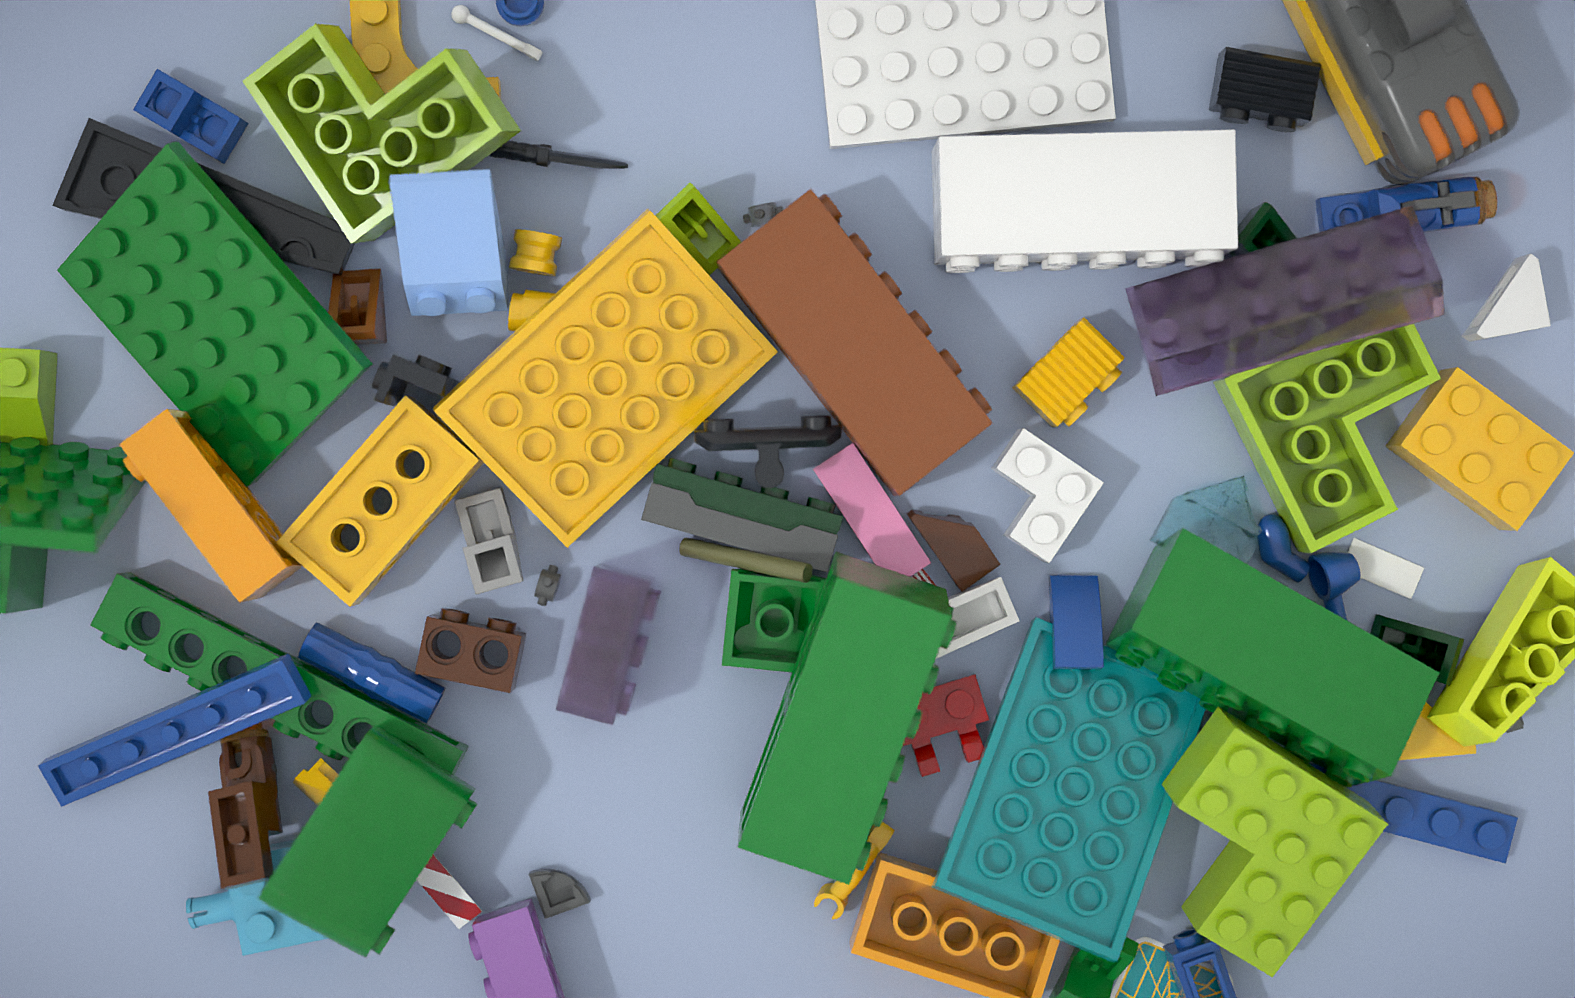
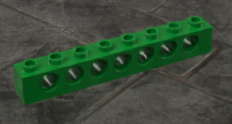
(133, 597)

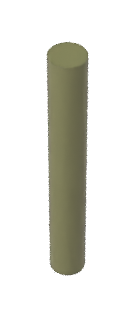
(746, 559)

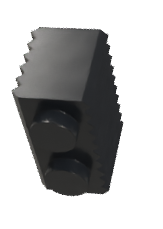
(1264, 89)

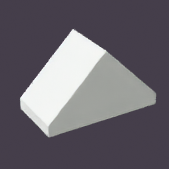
(1514, 304)

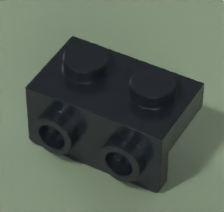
(426, 373)

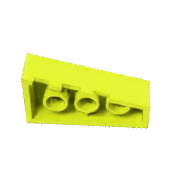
(1513, 655)

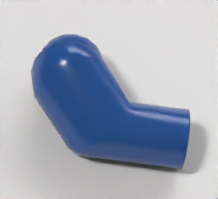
(1276, 549)

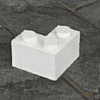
(1056, 489)

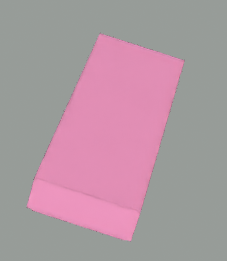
(870, 512)

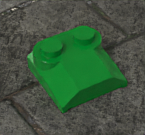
(767, 619)

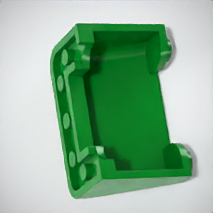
(368, 843)

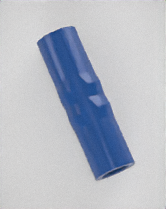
(371, 672)

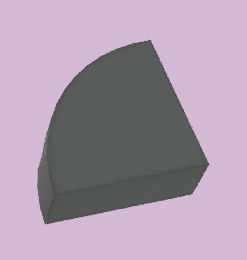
(557, 891)

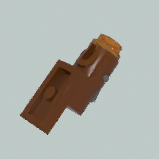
(245, 808)

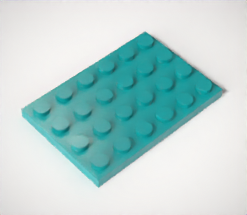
(1069, 797)

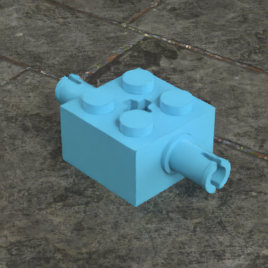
(257, 924)

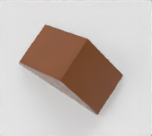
(359, 305)

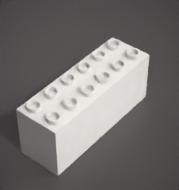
(1084, 199)

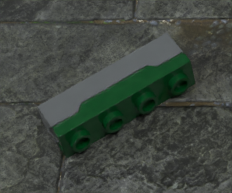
(740, 516)

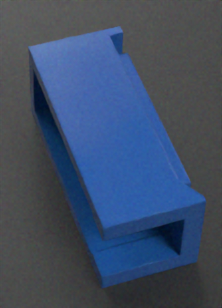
(1192, 949)

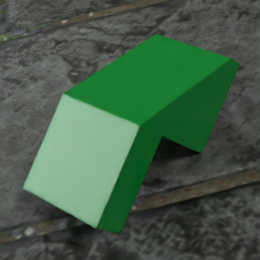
(1091, 975)

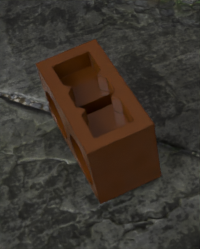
(470, 664)

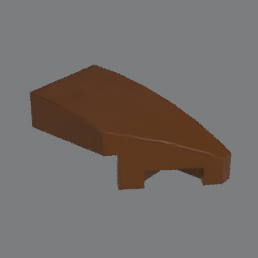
(956, 546)

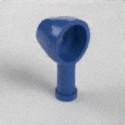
(1332, 576)

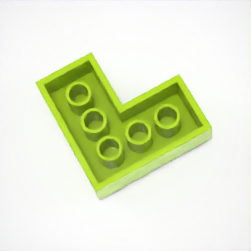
(356, 136)
(1304, 434)
(1288, 833)

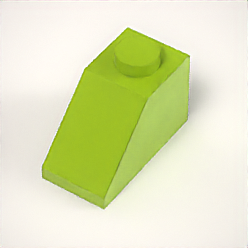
(27, 394)

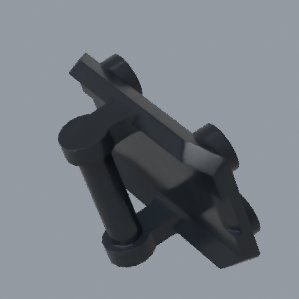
(769, 472)

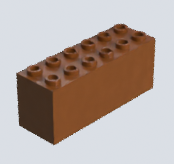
(855, 341)

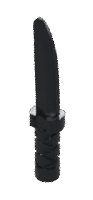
(543, 155)

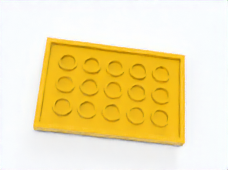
(605, 378)

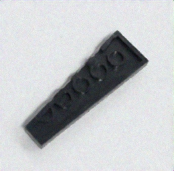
(112, 160)

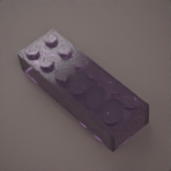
(1286, 300)

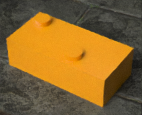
(210, 504)
(946, 937)

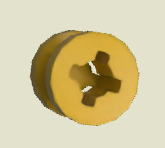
(535, 252)

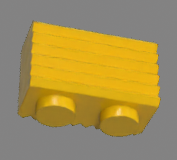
(1070, 373)

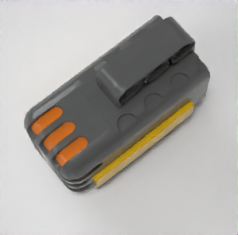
(1407, 80)

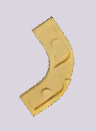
(379, 42)

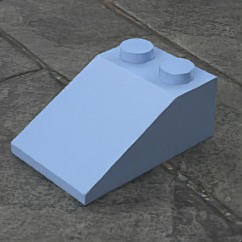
(450, 242)

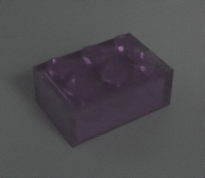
(608, 644)

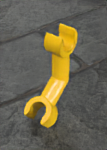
(840, 891)

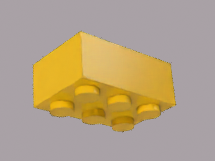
(1479, 449)

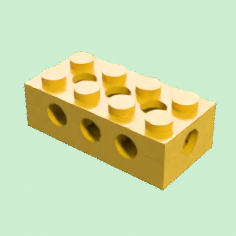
(348, 499)

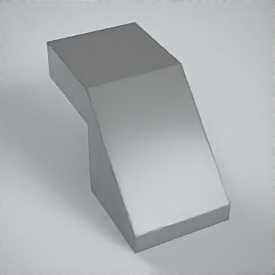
(490, 541)

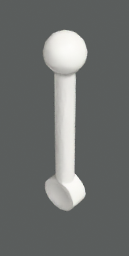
(461, 15)

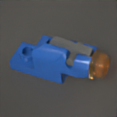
(1435, 203)

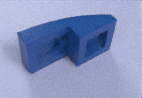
(190, 116)
(1076, 622)

